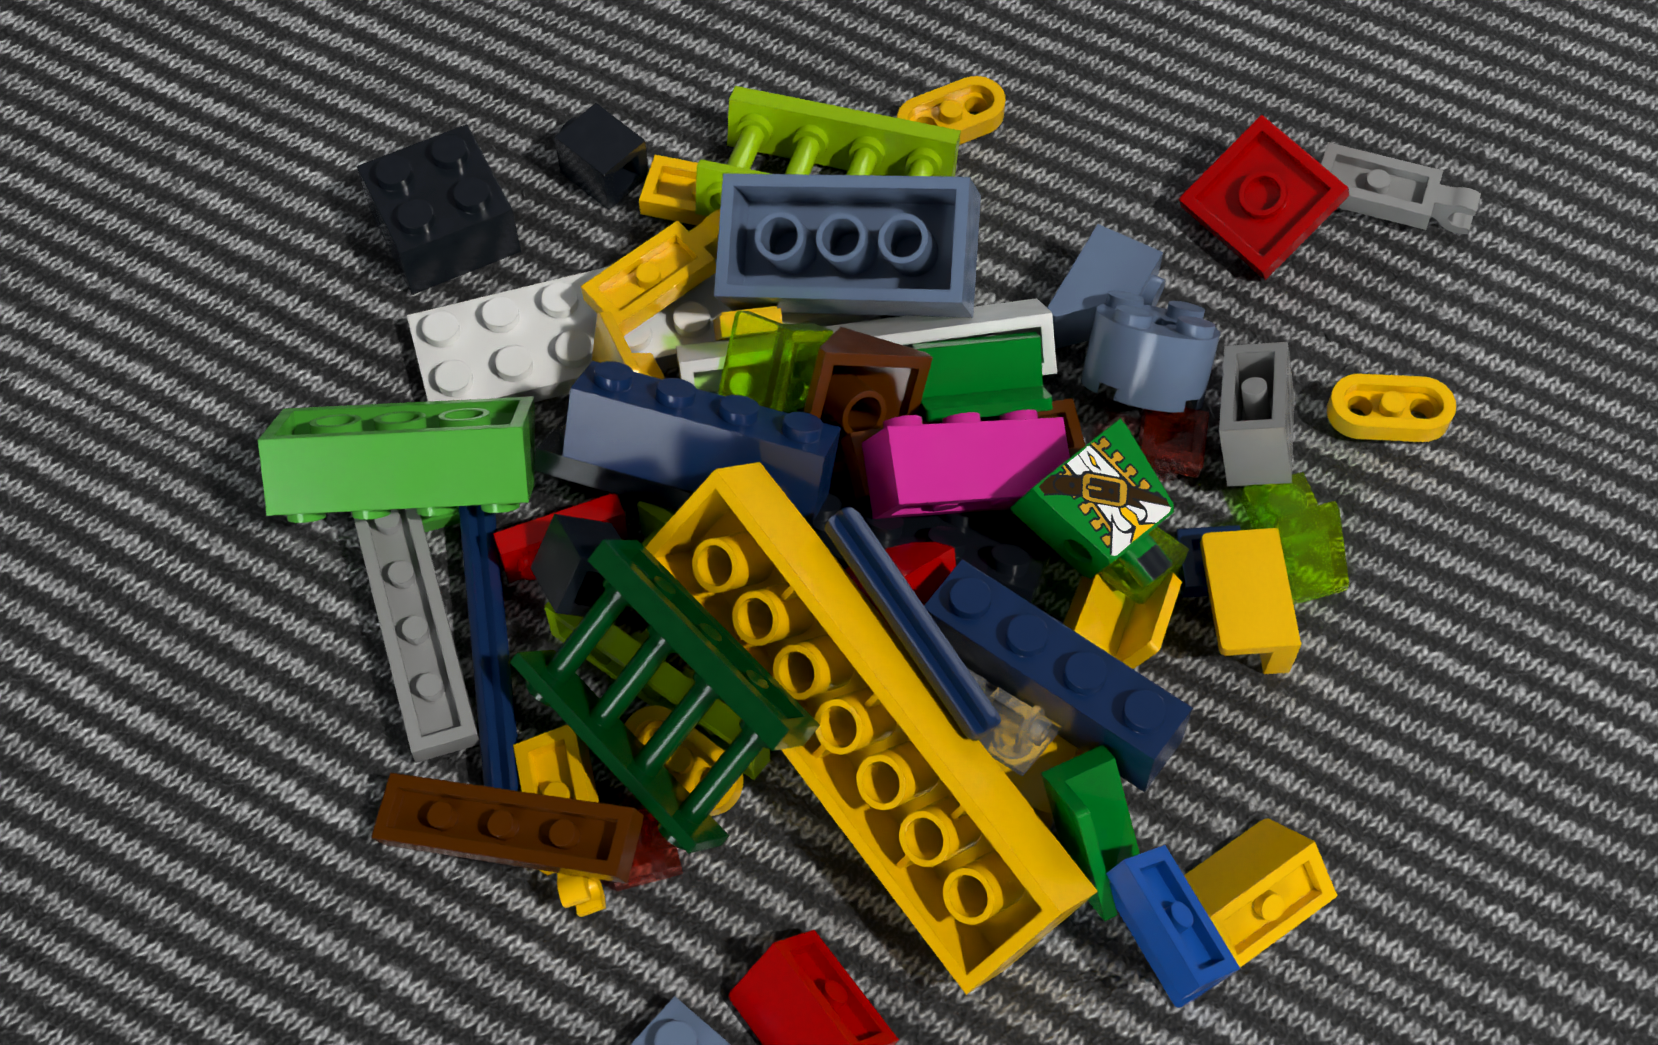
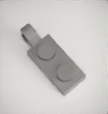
(1400, 190)

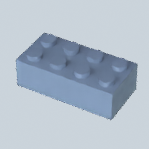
(848, 244)

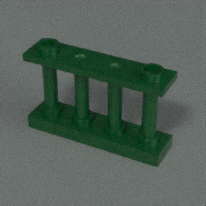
(721, 672)

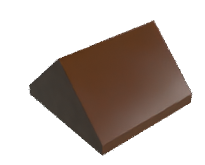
(864, 383)

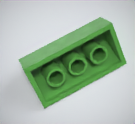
(399, 458)

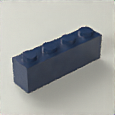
(683, 434)
(1062, 672)

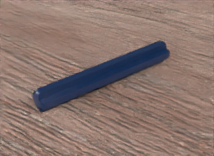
(912, 624)

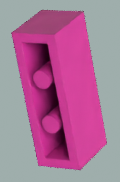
(960, 462)

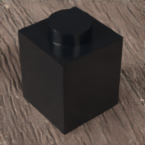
(601, 156)
(562, 563)

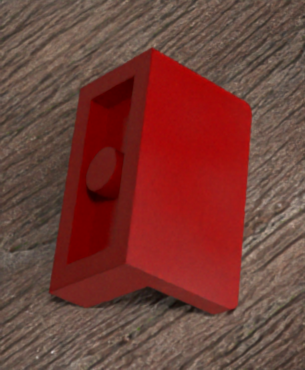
(806, 998)

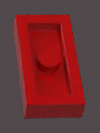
(520, 543)

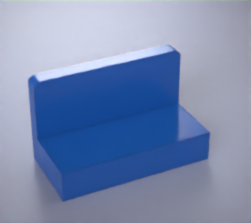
(1170, 925)

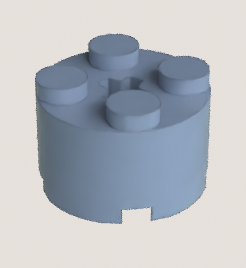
(1151, 352)

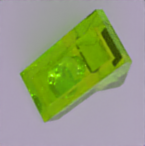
(1308, 535)

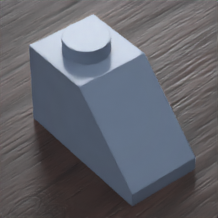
(1104, 265)

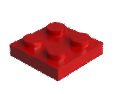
(1264, 197)

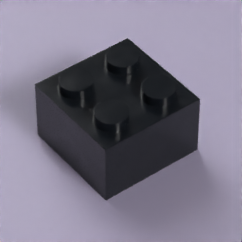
(439, 208)

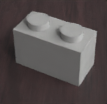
(1257, 414)

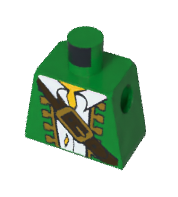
(1102, 508)

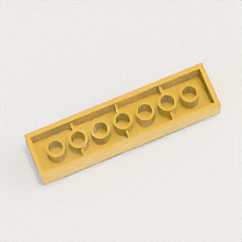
(888, 757)

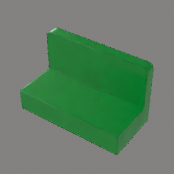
(984, 376)
(1092, 819)

